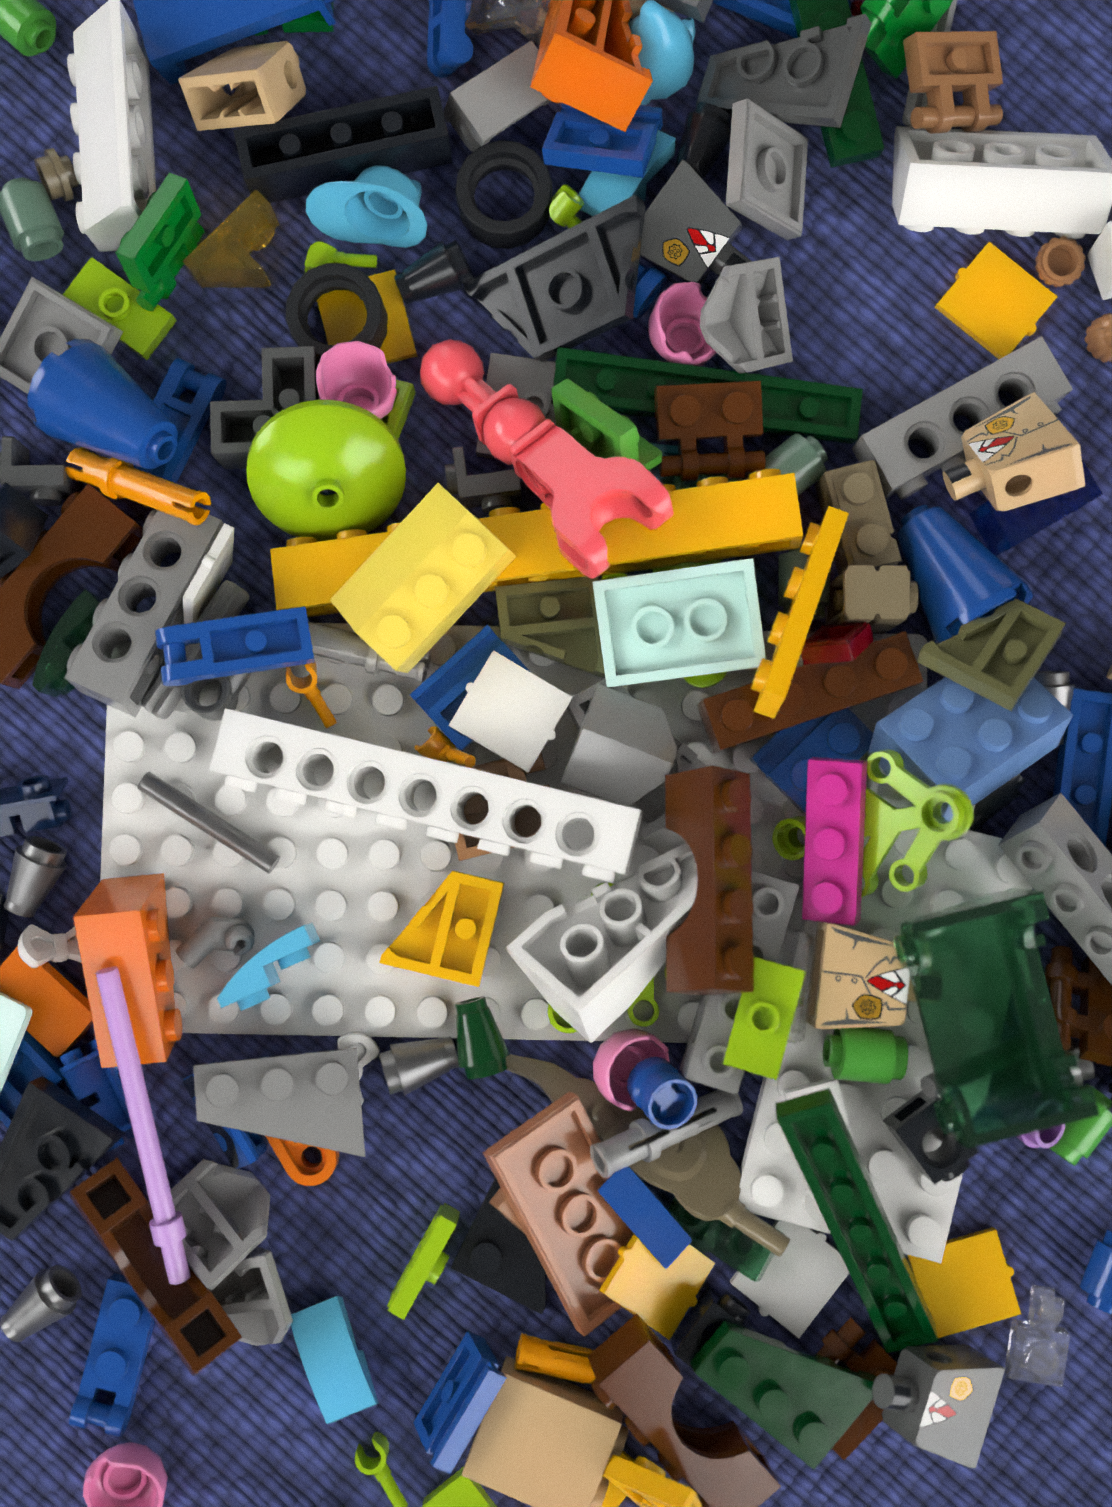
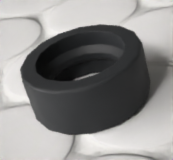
(493, 158)
(327, 279)

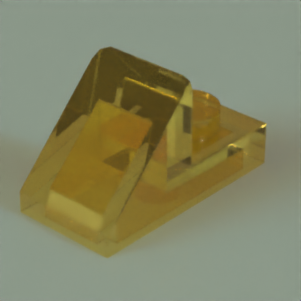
(224, 255)

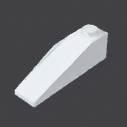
(610, 945)

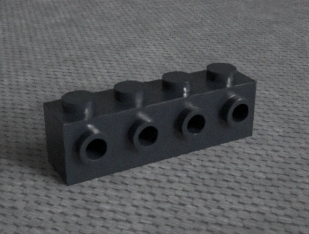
(340, 142)

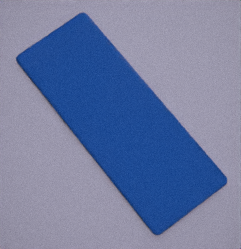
(645, 1216)

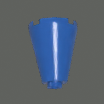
(100, 407)
(954, 572)

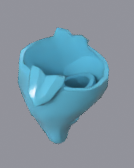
(665, 49)

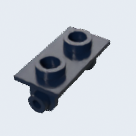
(36, 803)

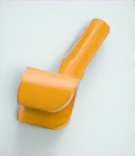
(308, 687)
(442, 749)

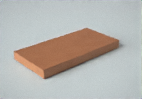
(556, 1199)

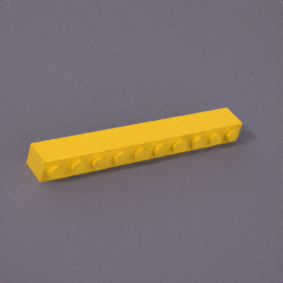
(706, 525)

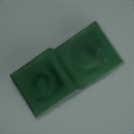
(68, 633)
(724, 1242)

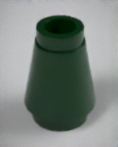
(479, 1040)

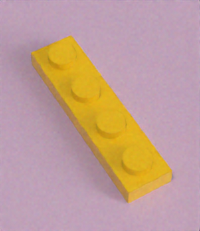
(791, 629)

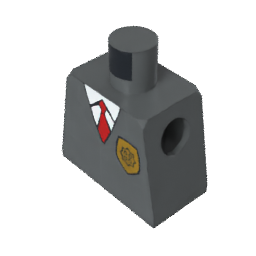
(690, 229)
(941, 1399)

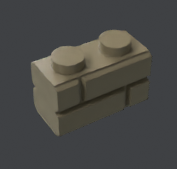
(868, 526)
(872, 596)

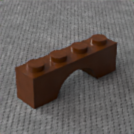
(84, 536)
(813, 693)
(715, 942)
(183, 1311)
(641, 1378)

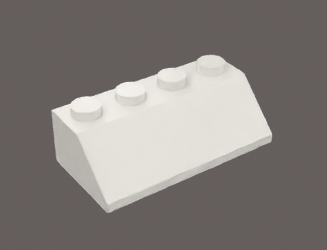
(111, 125)
(1001, 182)

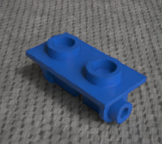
(86, 1077)

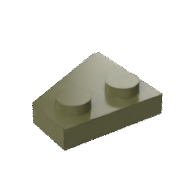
(553, 621)
(996, 652)

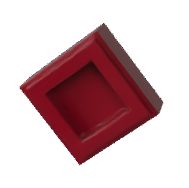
(837, 643)

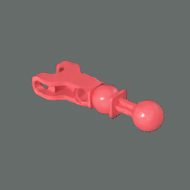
(567, 477)

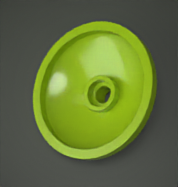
(319, 449)

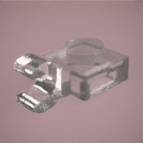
(1039, 1346)

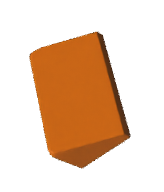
(58, 1008)

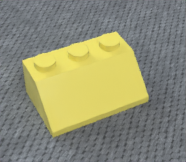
(421, 579)

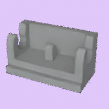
(495, 98)

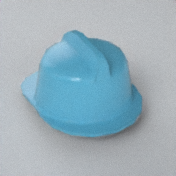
(371, 210)

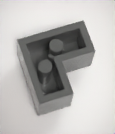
(286, 381)

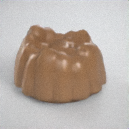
(1060, 261)
(1100, 338)

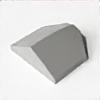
(748, 316)
(620, 748)
(222, 1216)
(255, 1299)

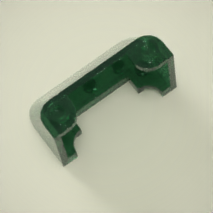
(991, 1019)

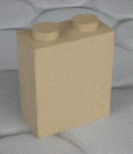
(545, 1442)

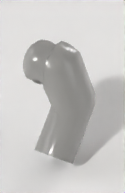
(216, 934)

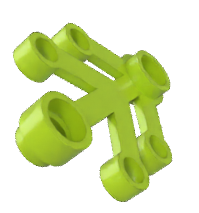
(886, 823)

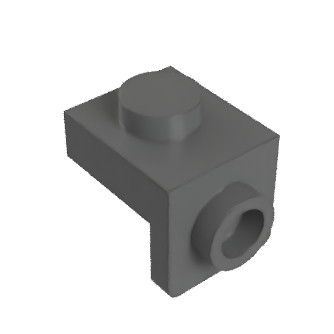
(40, 483)
(481, 490)

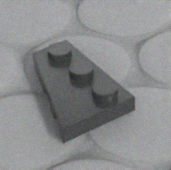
(795, 79)

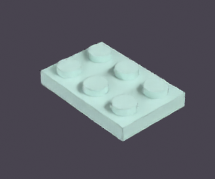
(679, 623)

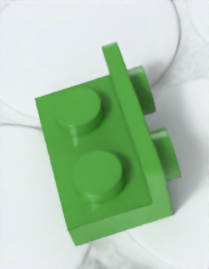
(600, 427)

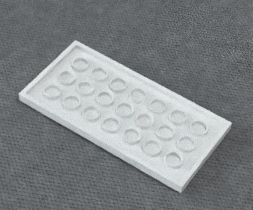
(915, 1206)

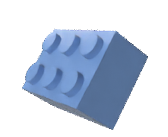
(969, 740)

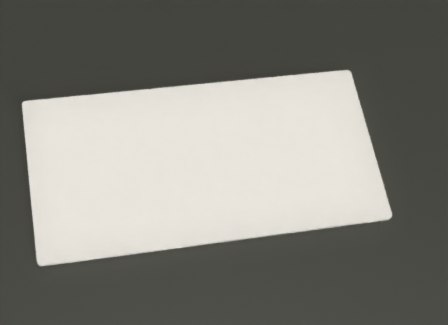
(371, 879)

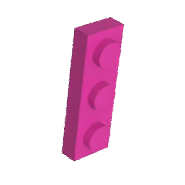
(834, 840)

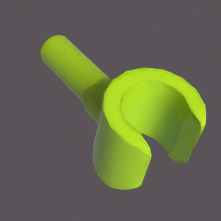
(565, 206)
(322, 253)
(380, 1469)

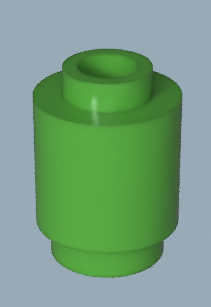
(27, 26)
(866, 1055)
(1084, 1135)

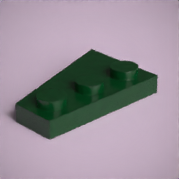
(786, 1392)

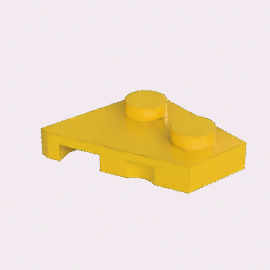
(450, 931)
(647, 1485)

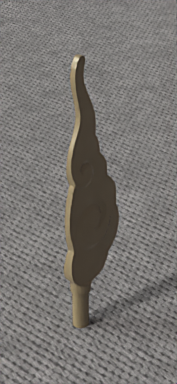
(693, 1170)

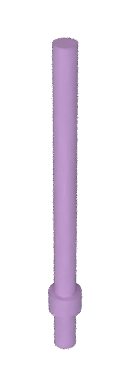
(167, 1225)

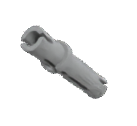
(352, 649)
(615, 1152)

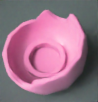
(676, 325)
(358, 376)
(618, 1057)
(126, 1478)

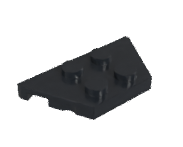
(568, 283)

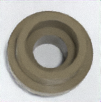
(56, 175)

